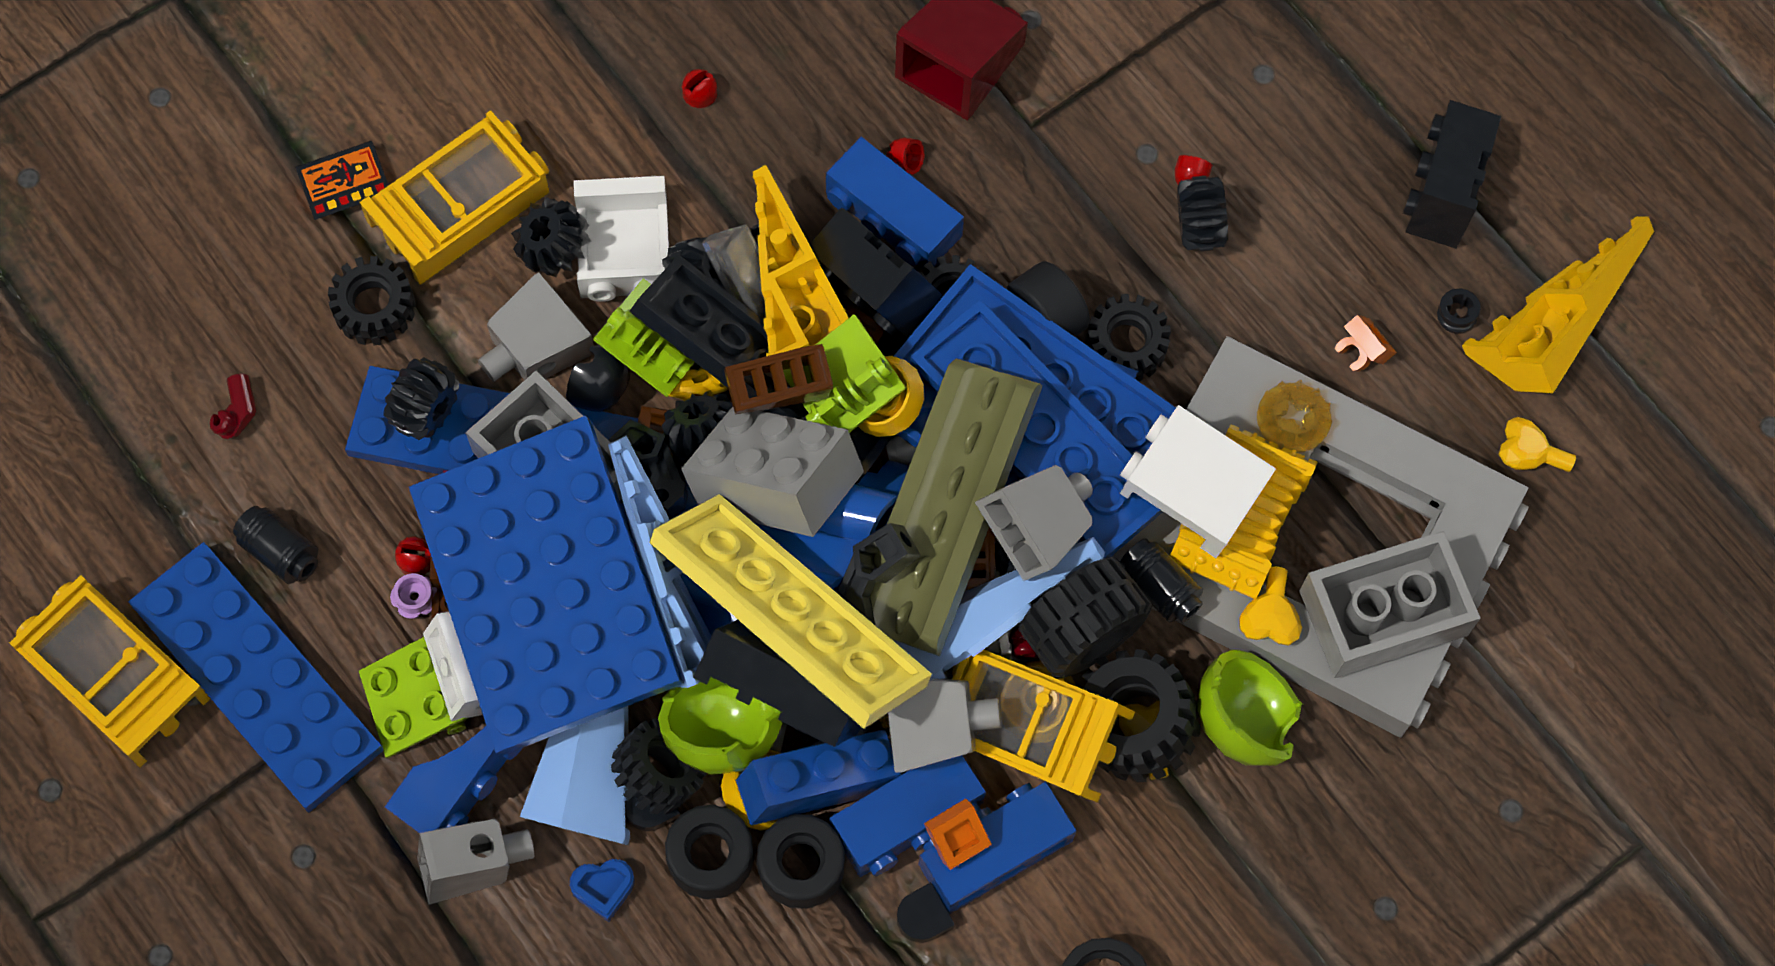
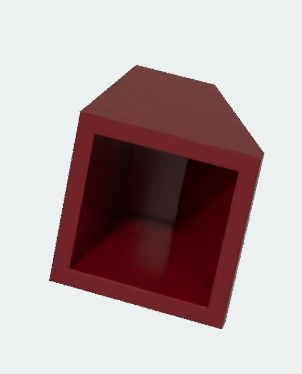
(958, 51)

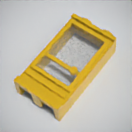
(458, 196)
(106, 667)
(1046, 723)

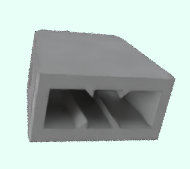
(535, 334)
(1039, 518)
(939, 724)
(450, 861)

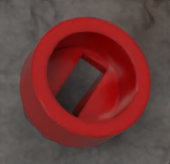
(704, 93)
(907, 154)
(1191, 166)
(409, 562)

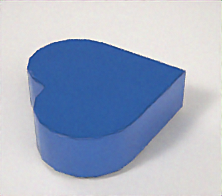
(603, 887)

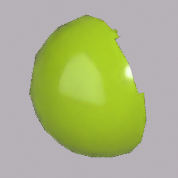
(1247, 709)
(716, 730)

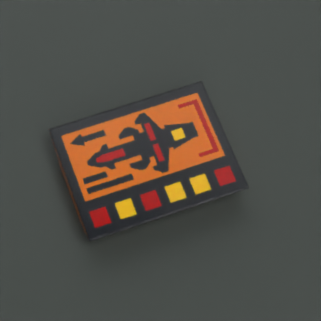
(341, 179)

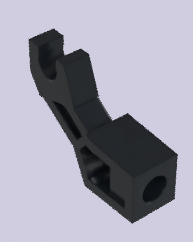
(658, 465)
(862, 573)

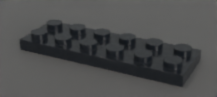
(719, 333)

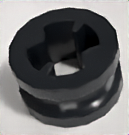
(1464, 298)

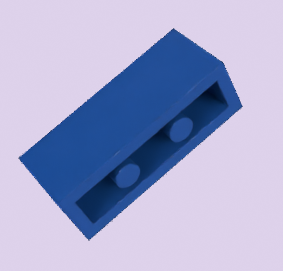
(893, 204)
(816, 777)
(895, 814)
(1020, 836)

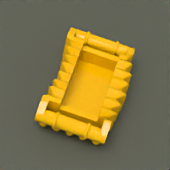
(1248, 553)

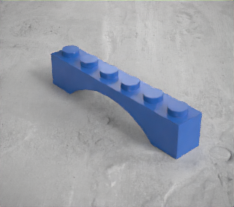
(447, 788)

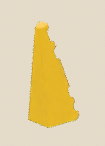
(795, 289)
(1546, 335)

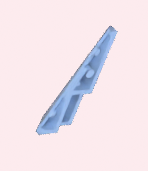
(997, 607)
(677, 611)
(576, 780)

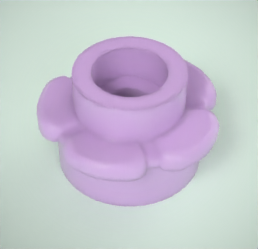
(405, 587)

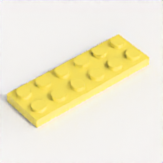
(791, 610)

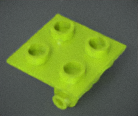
(642, 347)
(859, 376)
(406, 698)

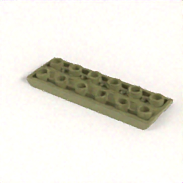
(959, 459)

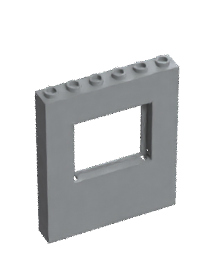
(1390, 459)

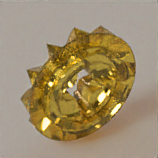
(1286, 431)

